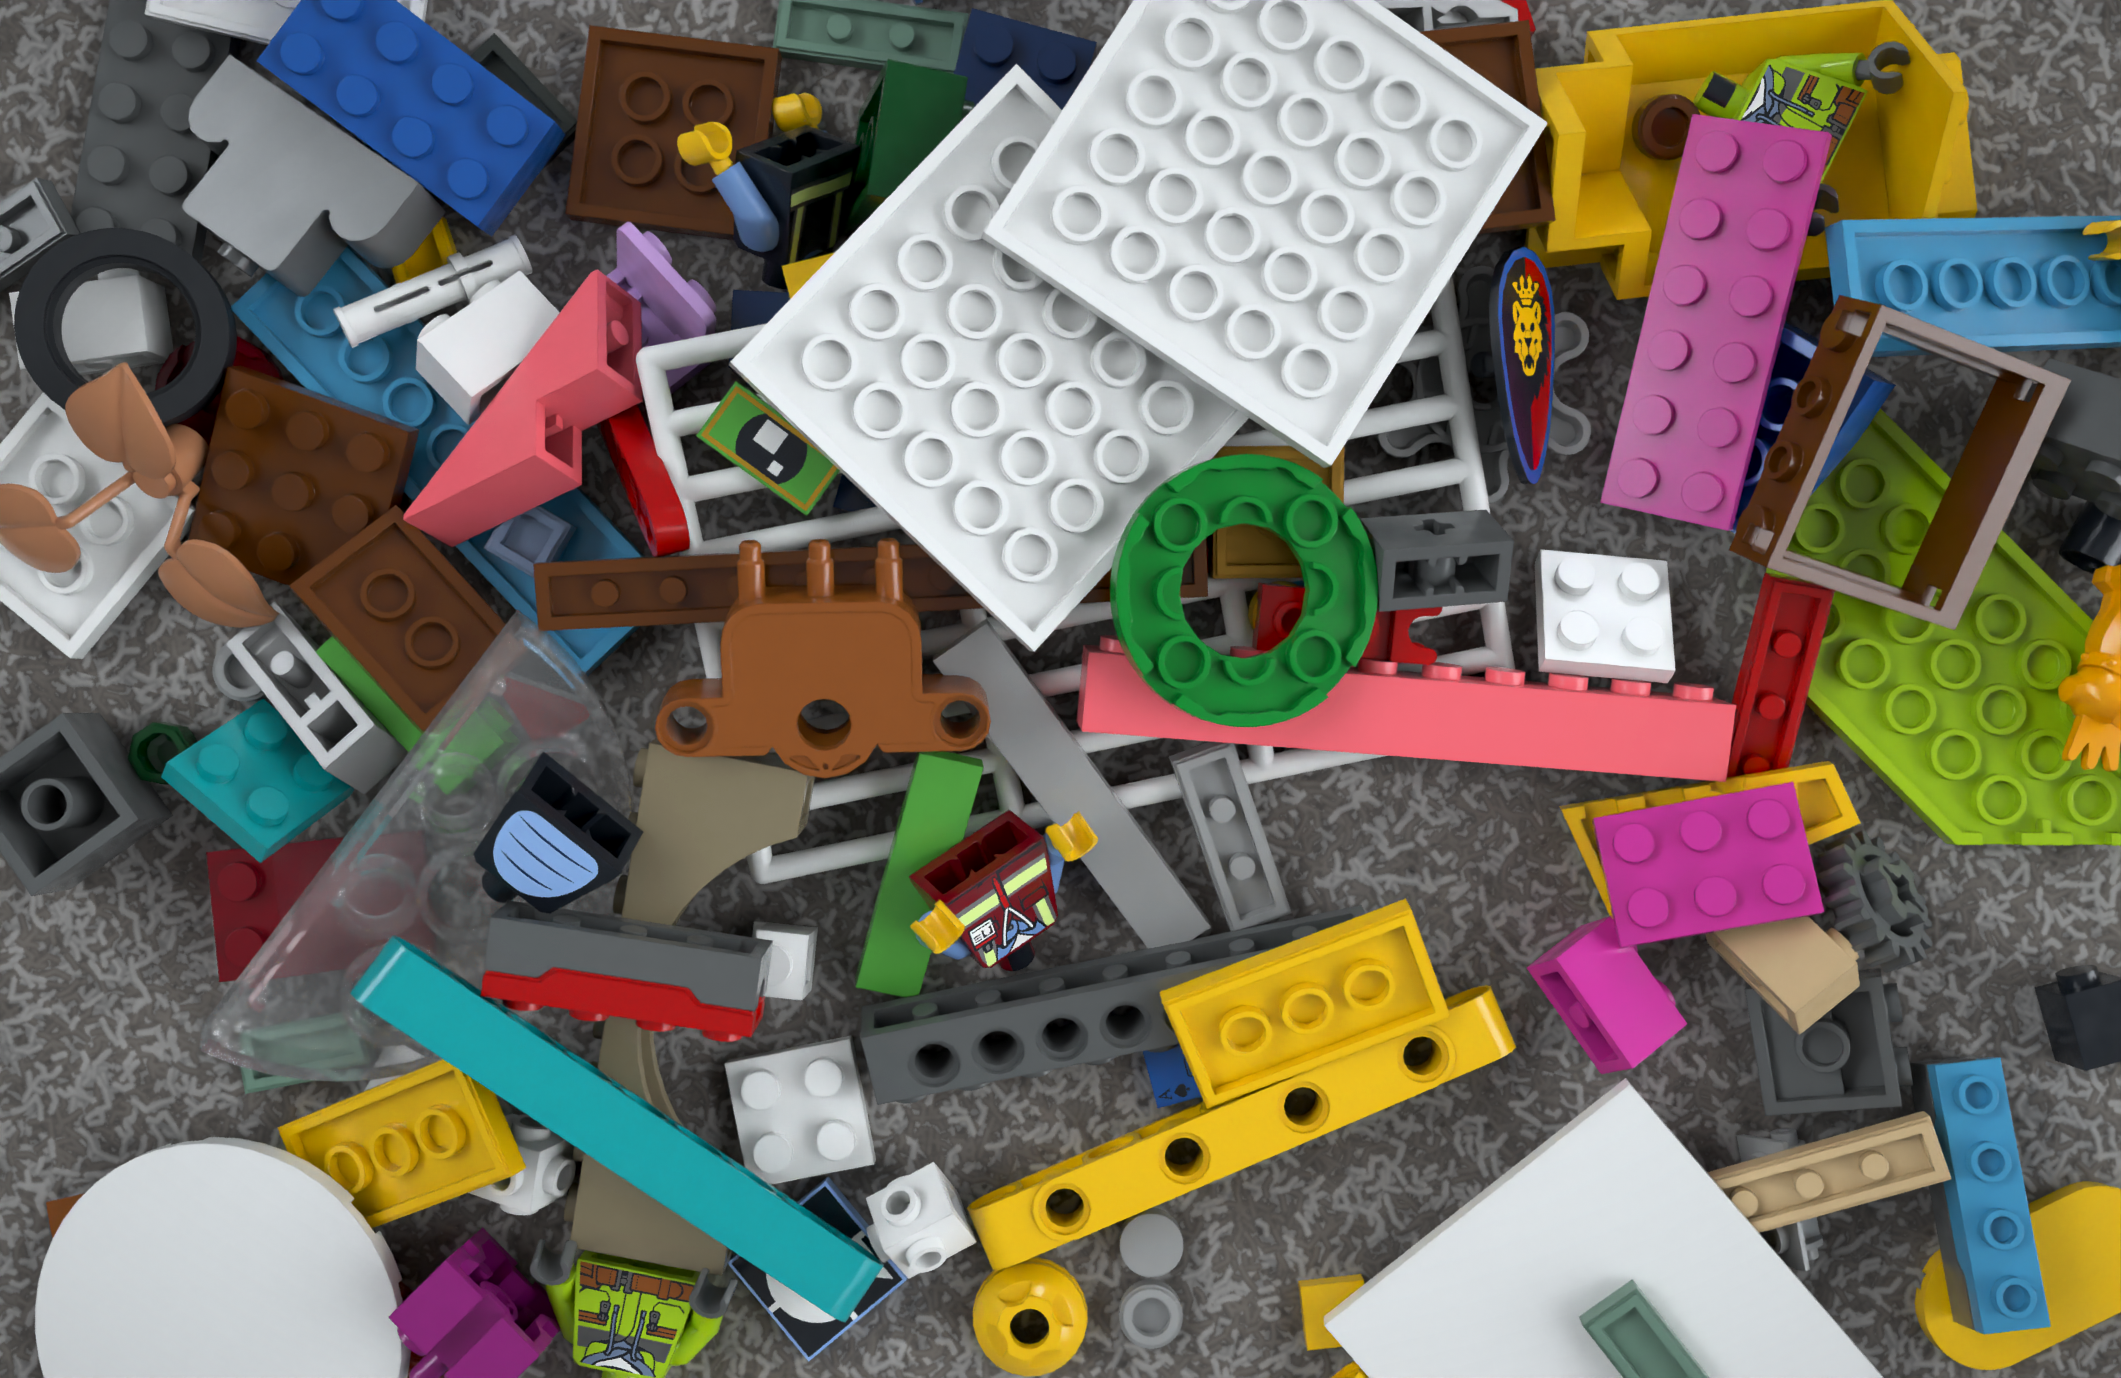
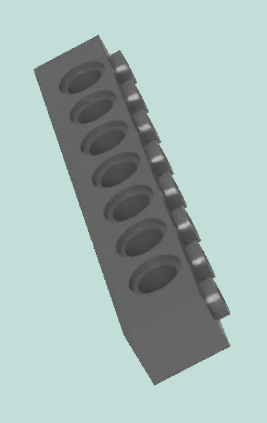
(1028, 1001)

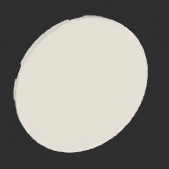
(218, 1269)

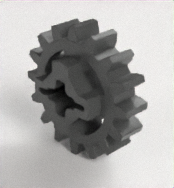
(1874, 901)

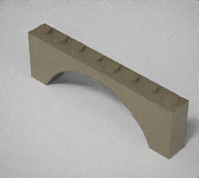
(694, 825)

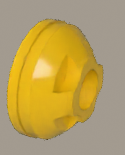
(1036, 1286)

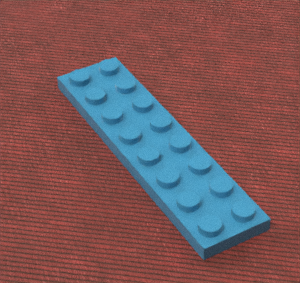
(384, 380)

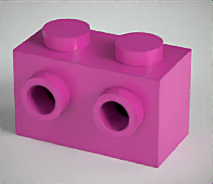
(1607, 996)

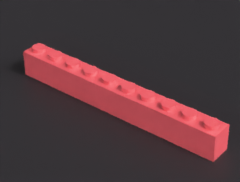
(1449, 718)

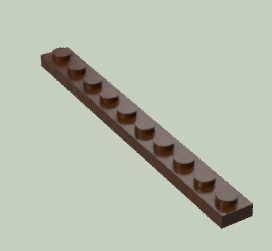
(706, 585)

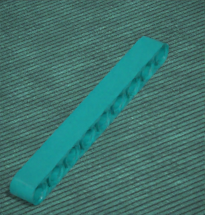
(616, 1127)

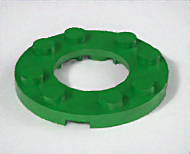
(1336, 604)

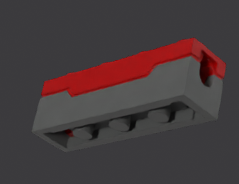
(626, 970)

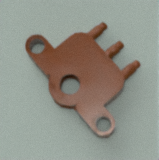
(815, 645)

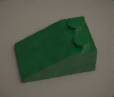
(897, 129)

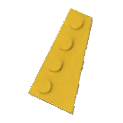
(1818, 789)

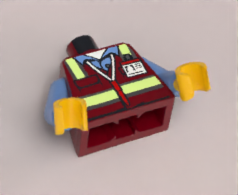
(997, 890)

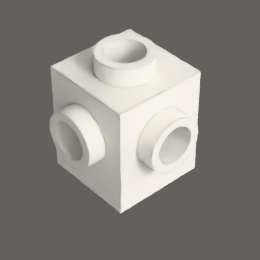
(547, 1173)
(918, 1221)

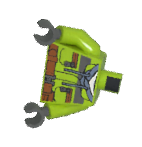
(1808, 94)
(630, 1312)

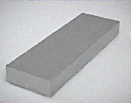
(1230, 834)

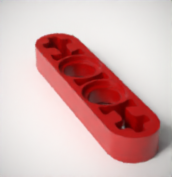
(646, 482)

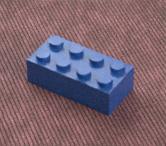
(416, 102)

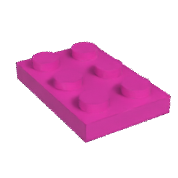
(1707, 865)

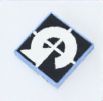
(800, 1320)

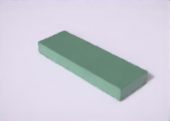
(869, 33)

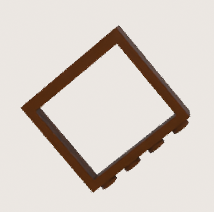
(1976, 496)

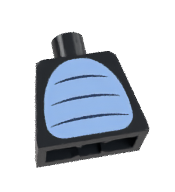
(553, 841)

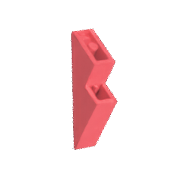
(531, 432)

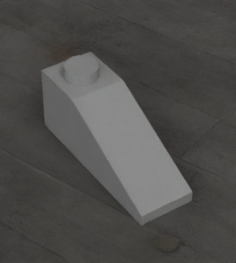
(317, 702)

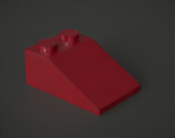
(256, 896)

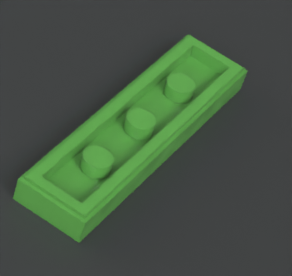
(929, 824)

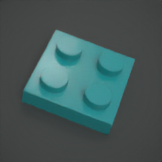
(256, 781)

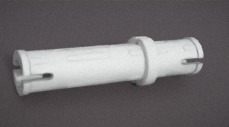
(431, 291)

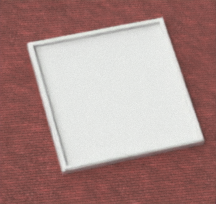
(1564, 1230)

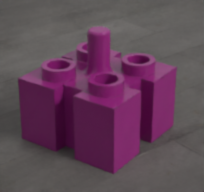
(476, 1316)

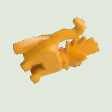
(2096, 687)

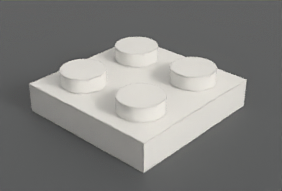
(1604, 616)
(801, 1111)

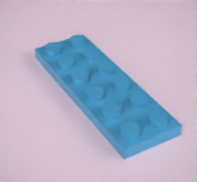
(1984, 279)

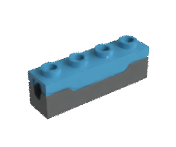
(1984, 1207)

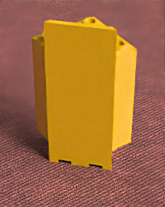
(1612, 202)

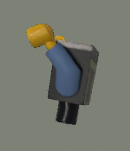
(784, 189)

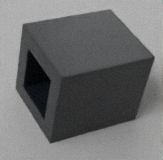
(2083, 1016)

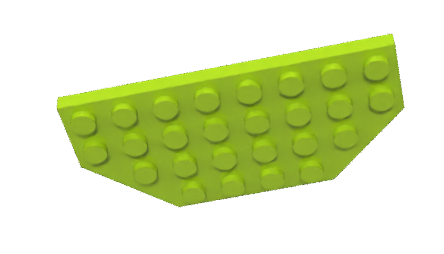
(1943, 715)

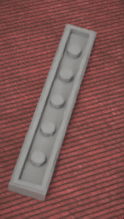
(1069, 782)

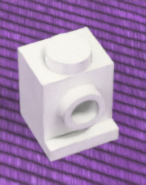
(790, 960)

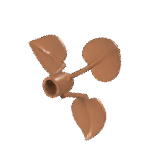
(122, 426)

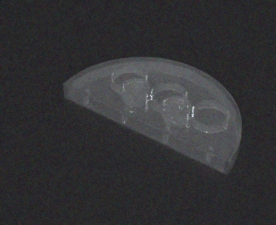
(414, 869)

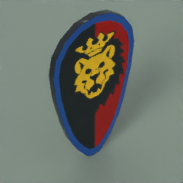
(1521, 357)

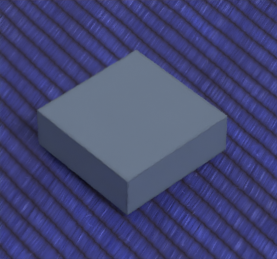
(530, 539)

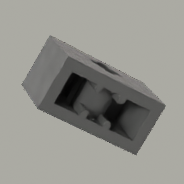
(1440, 559)

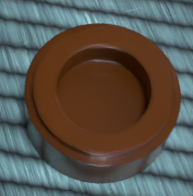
(1663, 126)

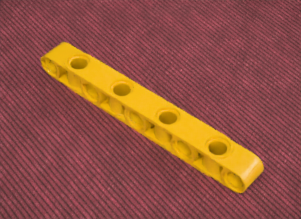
(1135, 1175)

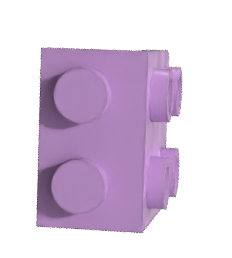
(669, 304)

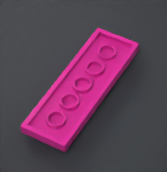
(1715, 318)

